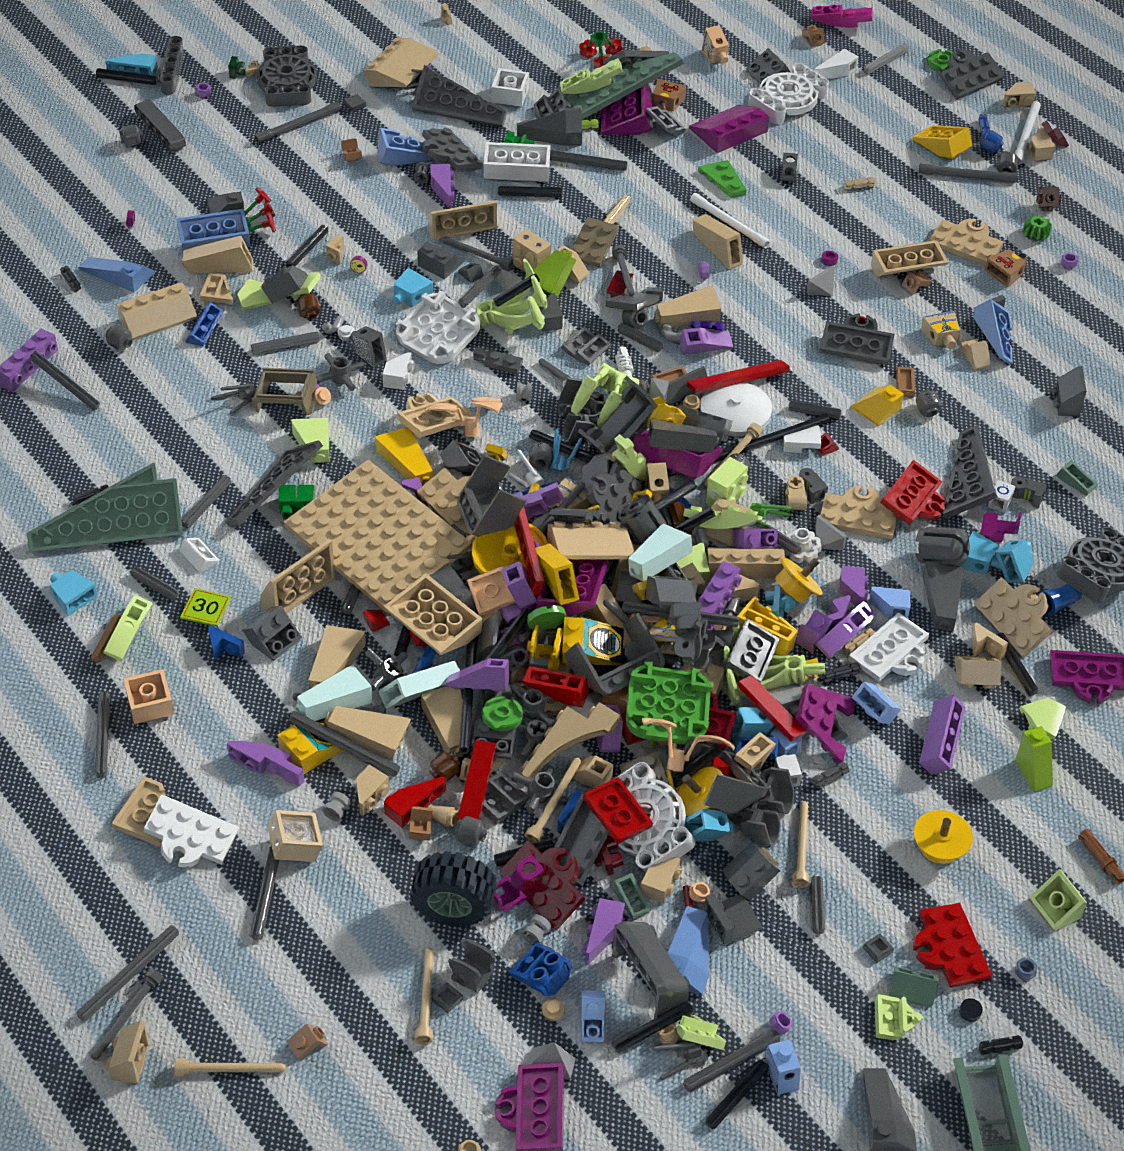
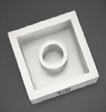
(510, 87)

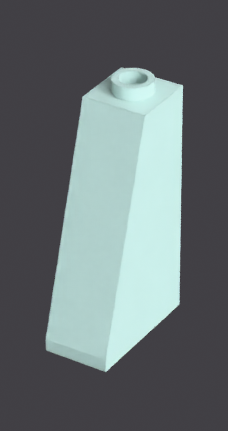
(659, 552)
(415, 684)
(343, 689)

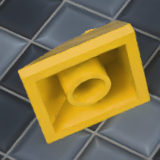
(879, 404)

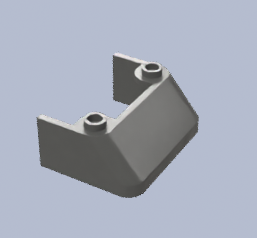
(627, 420)
(485, 503)
(640, 650)
(732, 792)
(653, 963)

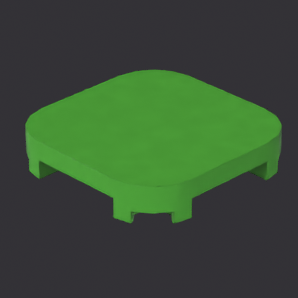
(669, 696)

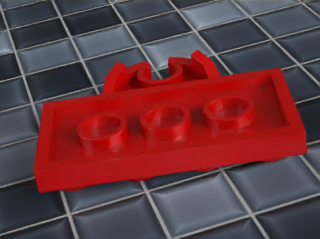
(915, 495)
(951, 946)

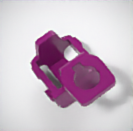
(995, 529)
(513, 886)

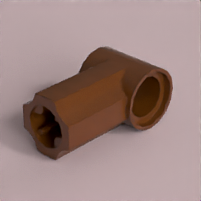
(676, 513)

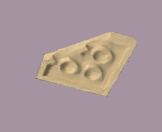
(138, 809)

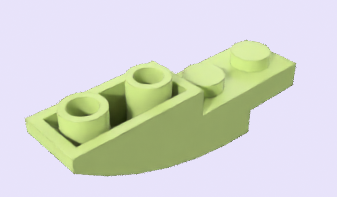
(589, 81)
(629, 459)
(729, 518)
(127, 628)

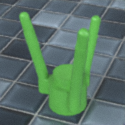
(762, 509)

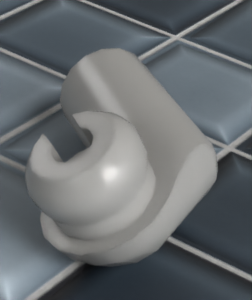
(331, 328)
(668, 334)

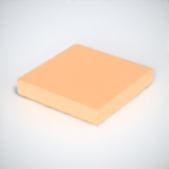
(490, 591)

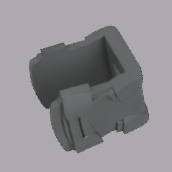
(476, 966)

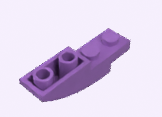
(539, 500)
(845, 629)
(261, 757)

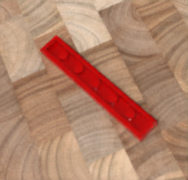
(738, 376)
(529, 553)

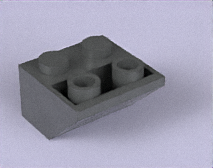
(668, 591)
(272, 633)
(504, 741)

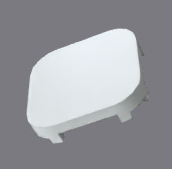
(438, 328)

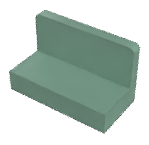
(914, 986)

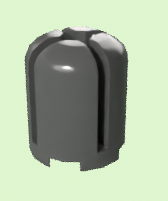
(640, 518)
(943, 545)

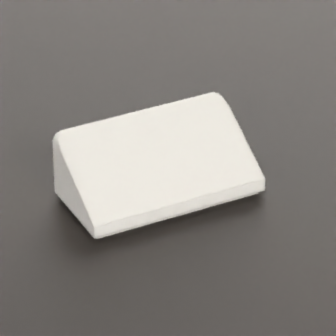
(198, 554)

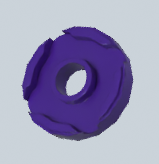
(708, 325)

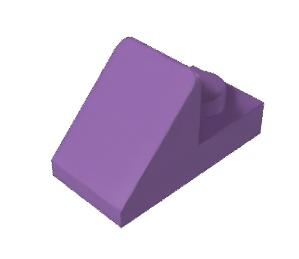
(813, 630)

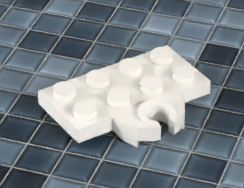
(892, 649)
(189, 832)

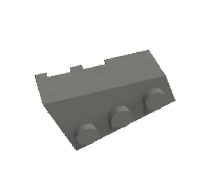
(450, 581)

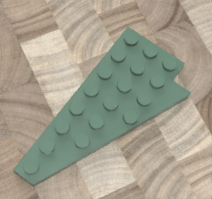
(631, 79)
(126, 511)

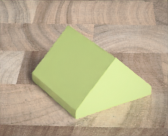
(1059, 901)

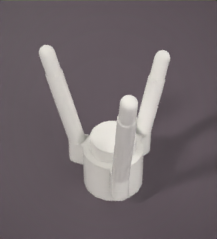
(532, 477)

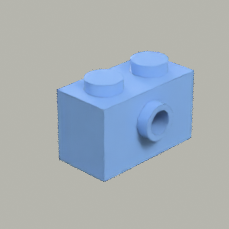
(876, 703)

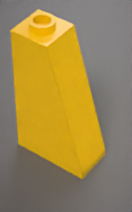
(404, 454)
(558, 574)

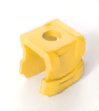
(666, 413)
(538, 649)

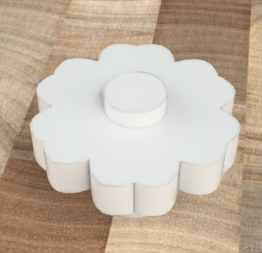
(809, 545)

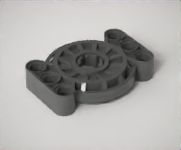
(287, 76)
(1095, 565)

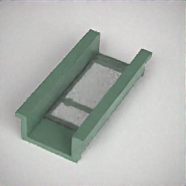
(991, 1106)

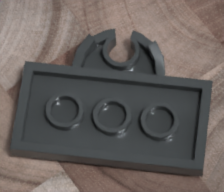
(631, 56)
(970, 73)
(447, 147)
(857, 340)
(612, 492)

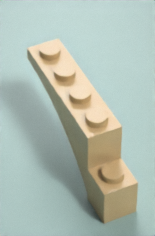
(568, 731)

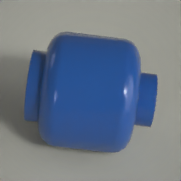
(991, 142)

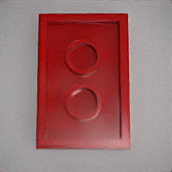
(617, 810)

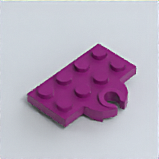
(1087, 673)
(536, 1107)

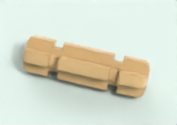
(859, 183)
(857, 641)

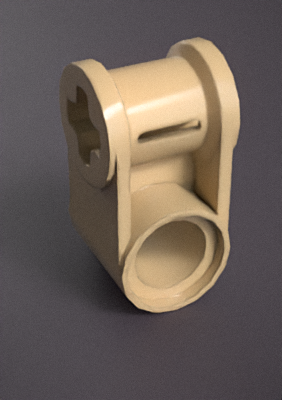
(795, 493)

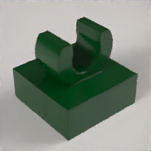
(235, 67)

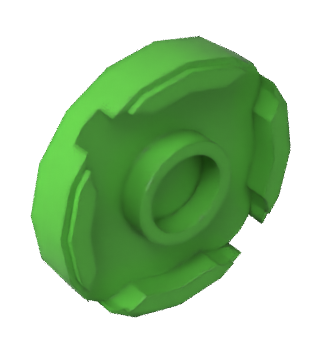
(938, 59)
(546, 617)
(502, 714)

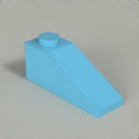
(134, 63)

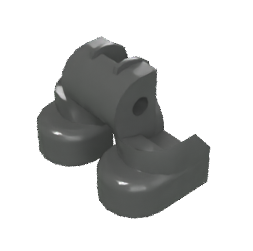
(575, 422)
(693, 640)
(764, 823)

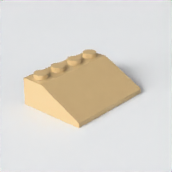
(395, 63)
(590, 541)
(300, 579)
(435, 615)

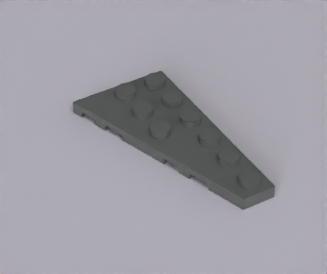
(449, 99)
(276, 476)
(971, 477)

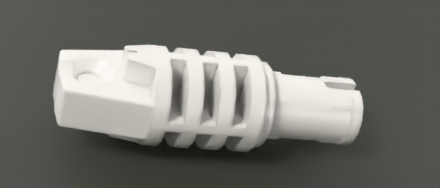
(624, 362)

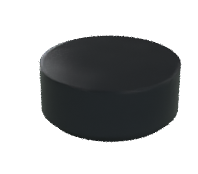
(971, 1010)

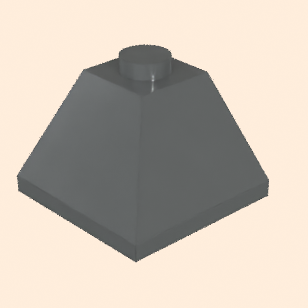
(226, 202)
(460, 457)

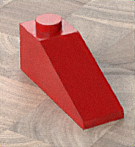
(560, 686)
(399, 805)

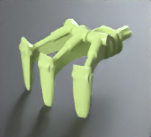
(512, 313)
(610, 380)
(780, 672)

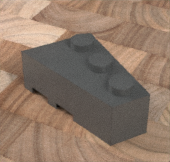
(707, 421)

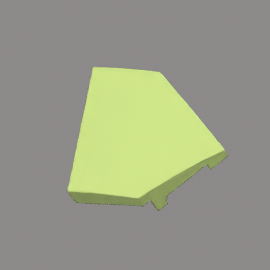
(307, 286)
(252, 295)
(1045, 714)
(894, 1017)
(700, 1032)

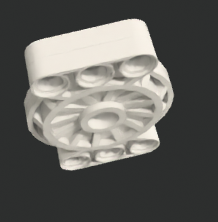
(789, 93)
(666, 815)

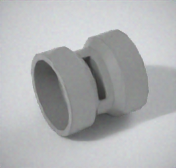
(336, 806)
(536, 929)

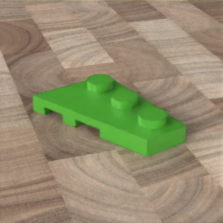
(725, 176)

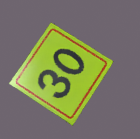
(205, 607)

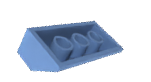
(212, 228)

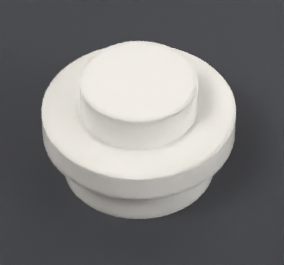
(344, 332)

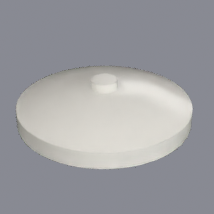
(741, 404)

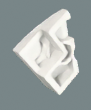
(802, 439)

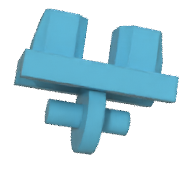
(780, 601)

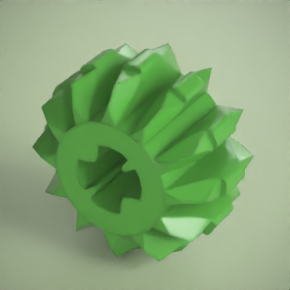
(1037, 227)

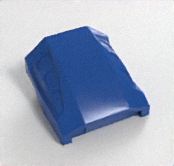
(542, 970)

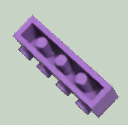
(19, 366)
(720, 589)
(942, 734)

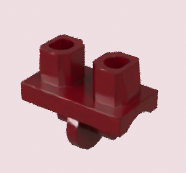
(610, 860)

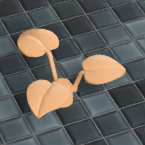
(471, 425)
(676, 757)

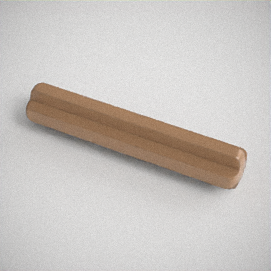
(98, 654)

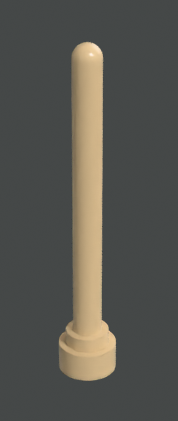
(753, 432)
(535, 832)
(800, 878)
(423, 1033)
(184, 1067)

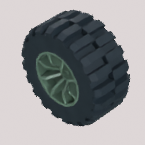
(453, 889)

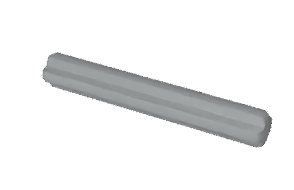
(886, 58)

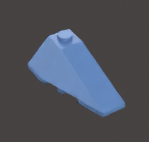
(400, 150)
(121, 273)
(995, 325)
(690, 949)

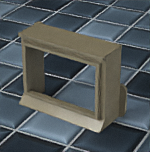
(286, 375)

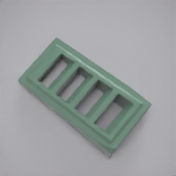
(1072, 474)
(617, 887)

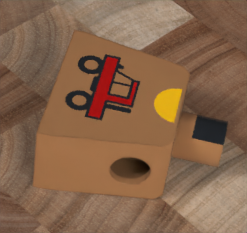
(668, 95)
(1006, 266)

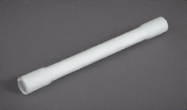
(1033, 112)
(756, 237)

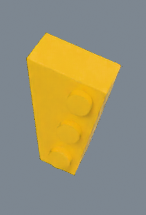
(775, 625)

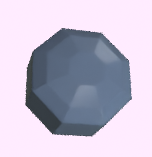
(1026, 968)

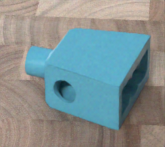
(411, 287)
(981, 554)
(1015, 560)
(72, 591)
(751, 722)
(713, 823)

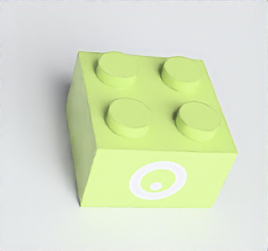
(727, 482)

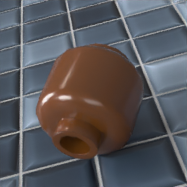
(308, 306)
(445, 765)

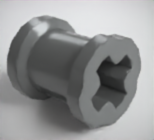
(418, 167)

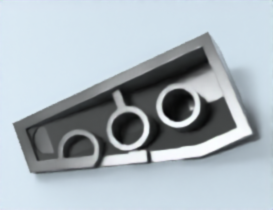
(556, 128)
(886, 1117)

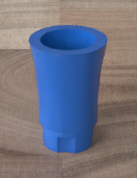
(1060, 598)

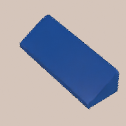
(204, 325)

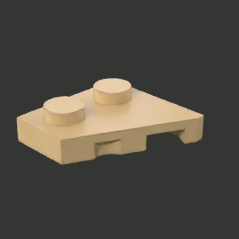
(216, 290)

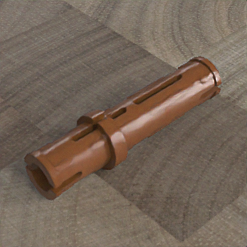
(1107, 862)

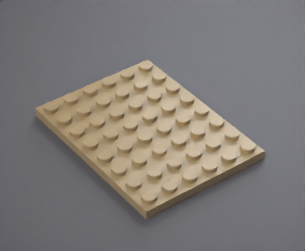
(377, 533)

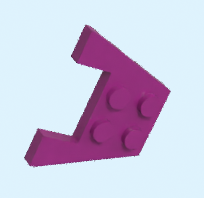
(817, 715)

